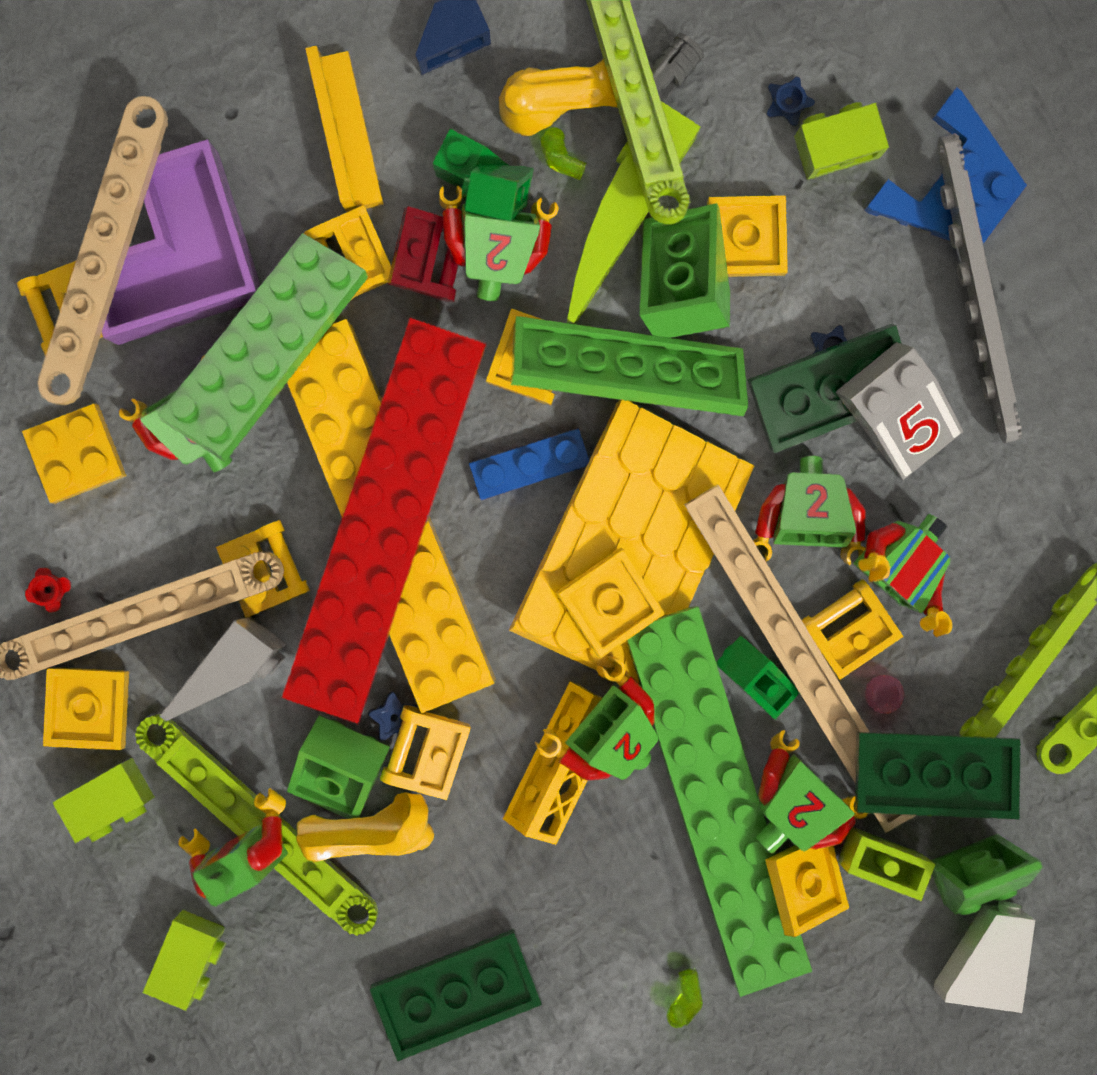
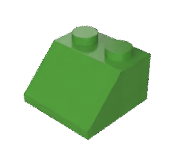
(337, 768)

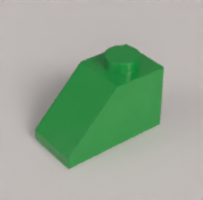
(460, 156)
(497, 190)
(757, 677)

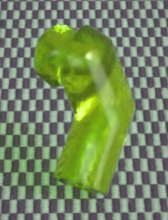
(557, 157)
(688, 1002)

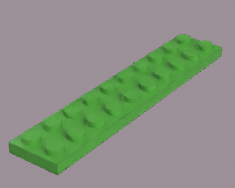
(715, 798)

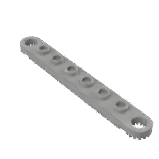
(975, 275)

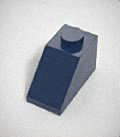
(451, 33)

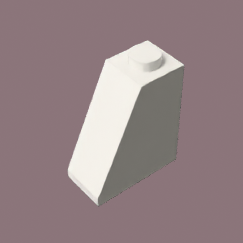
(990, 960)

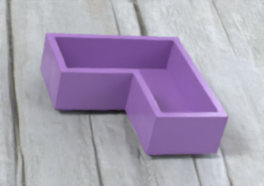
(198, 255)

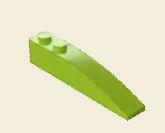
(620, 216)

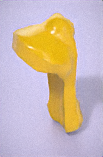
(539, 97)
(392, 831)

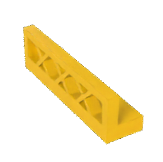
(345, 129)
(540, 786)

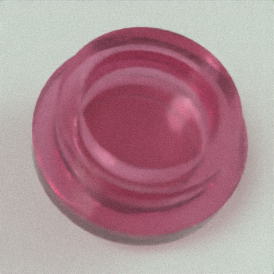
(884, 694)

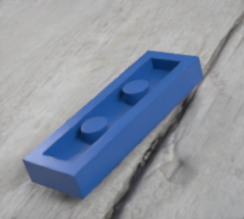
(529, 464)

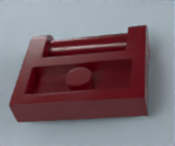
(416, 256)

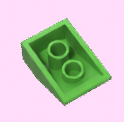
(685, 274)
(983, 873)

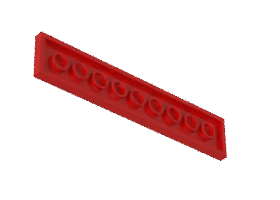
(384, 520)

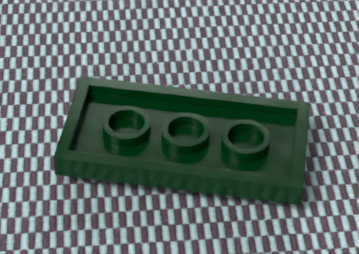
(801, 397)
(938, 775)
(455, 995)

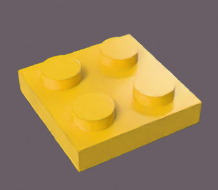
(754, 234)
(74, 453)
(610, 602)
(86, 708)
(806, 887)

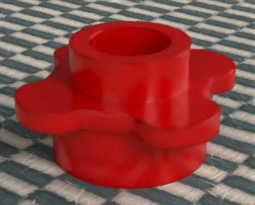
(37, 594)

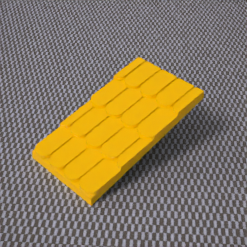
(634, 502)

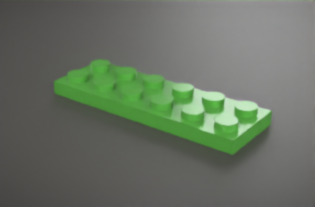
(263, 347)
(628, 366)

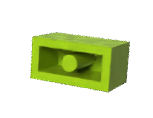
(840, 139)
(104, 800)
(886, 863)
(184, 960)

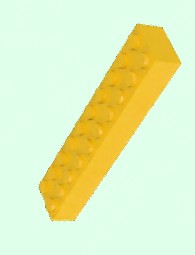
(432, 620)

